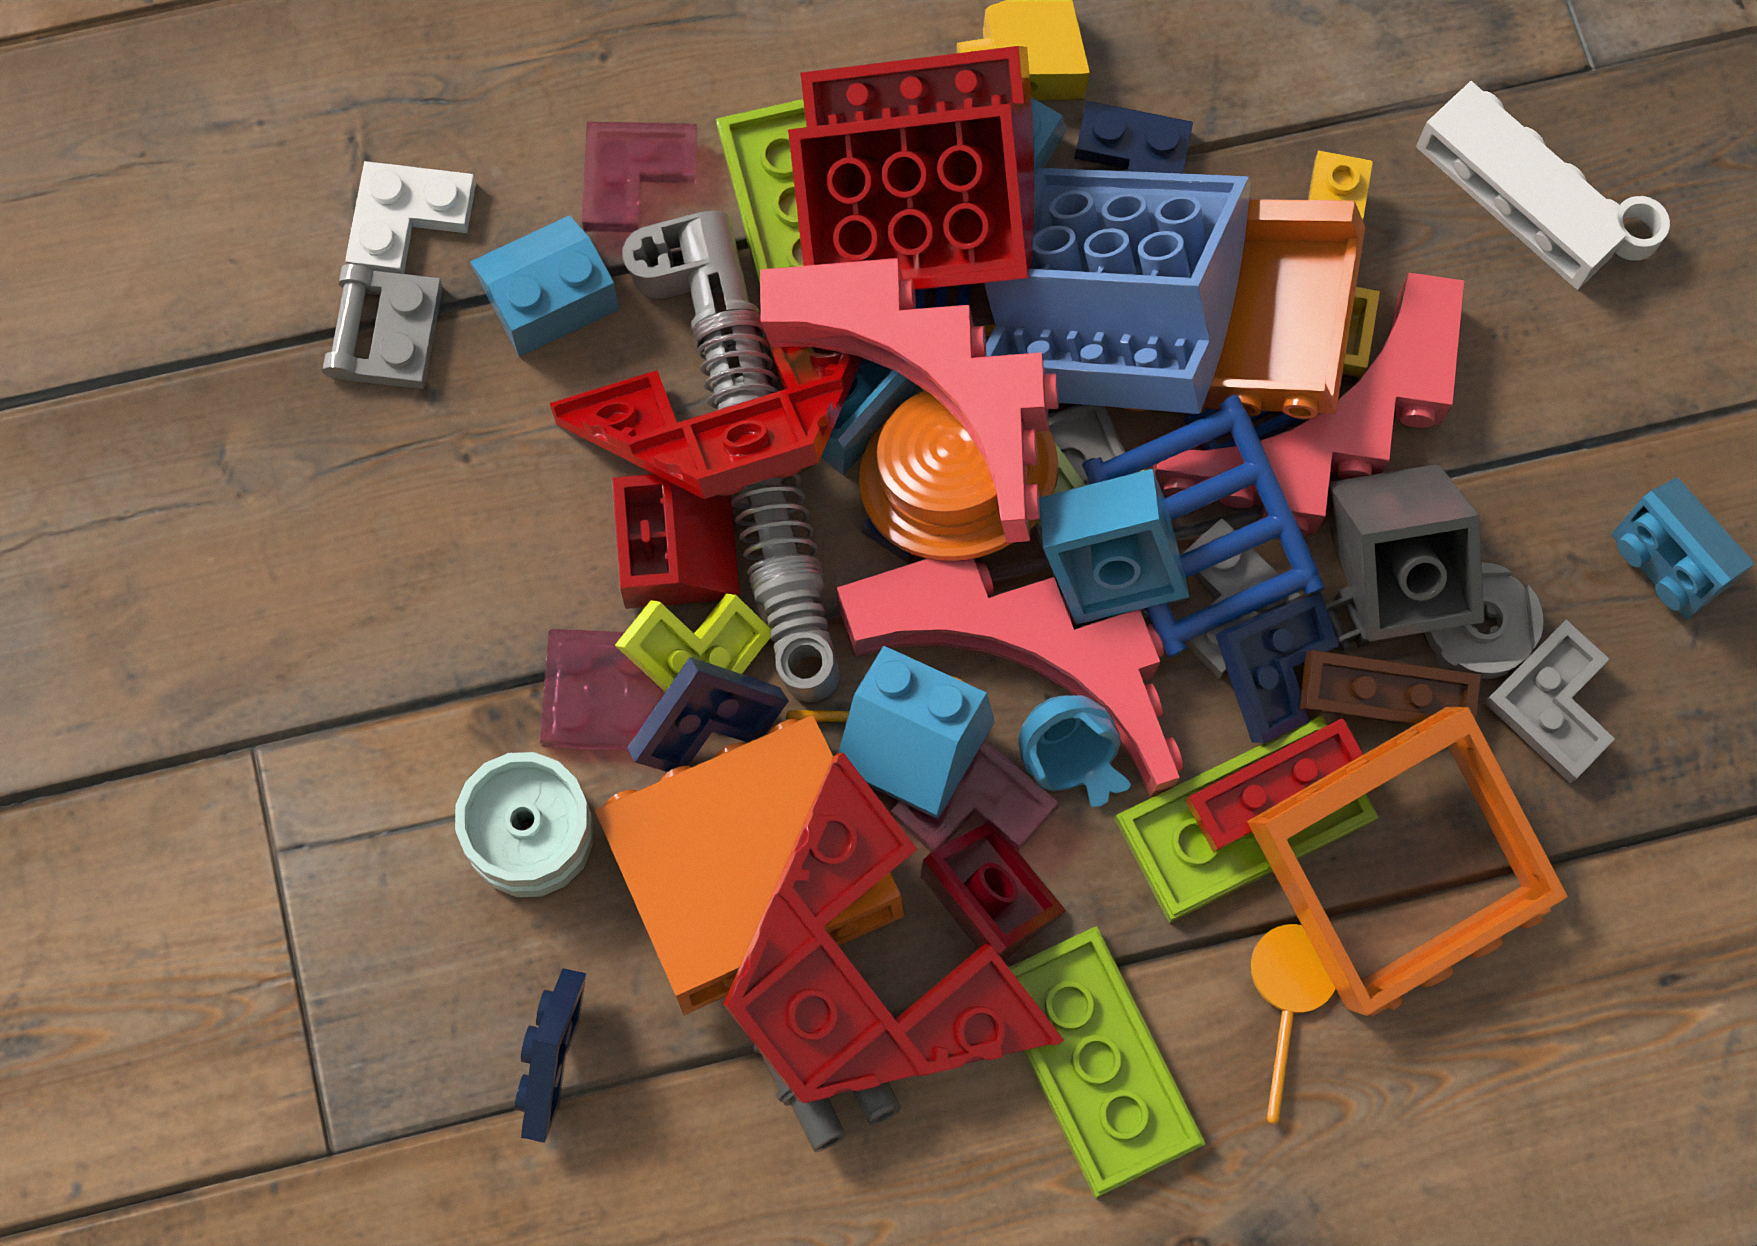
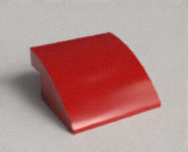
(920, 166)

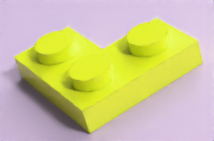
(663, 644)

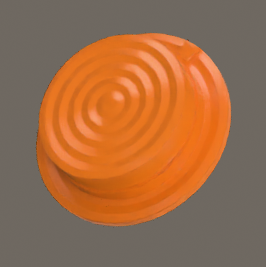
(933, 487)

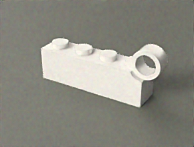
(1534, 190)

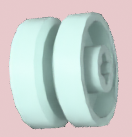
(492, 816)

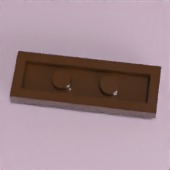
(1383, 688)

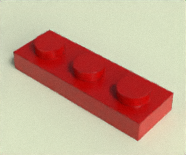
(1231, 802)

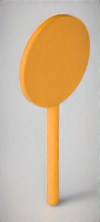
(1293, 981)

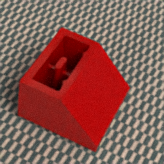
(672, 543)

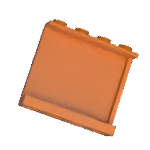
(1291, 308)
(711, 848)

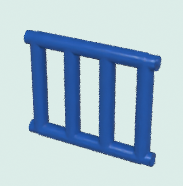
(1278, 523)

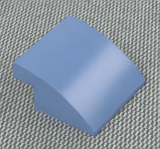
(1127, 285)

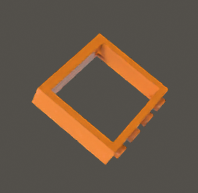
(1474, 935)

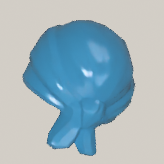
(1072, 745)

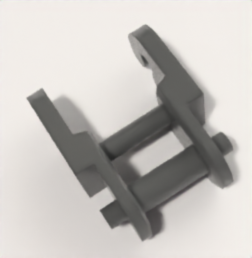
(1342, 600)

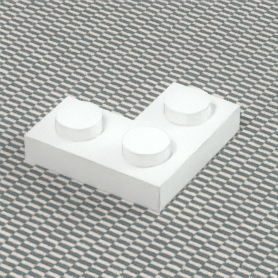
(395, 201)

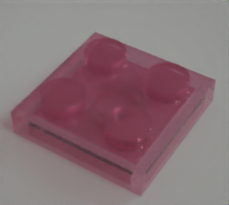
(593, 692)

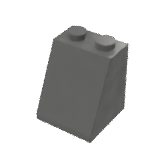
(1408, 551)

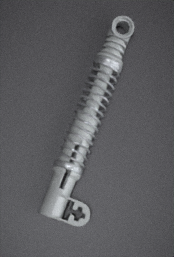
(789, 581)

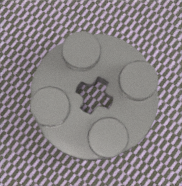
(1505, 645)

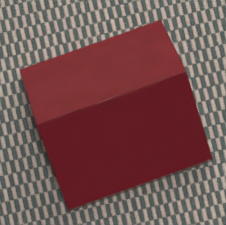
(990, 890)

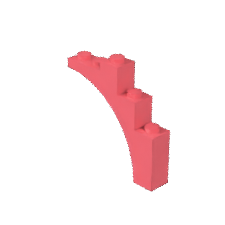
(874, 315)
(1405, 382)
(1029, 626)

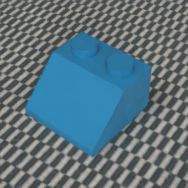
(546, 284)
(1112, 546)
(914, 730)

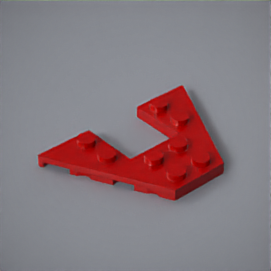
(727, 446)
(813, 1007)

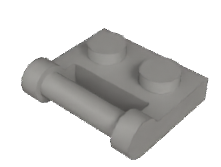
(401, 331)

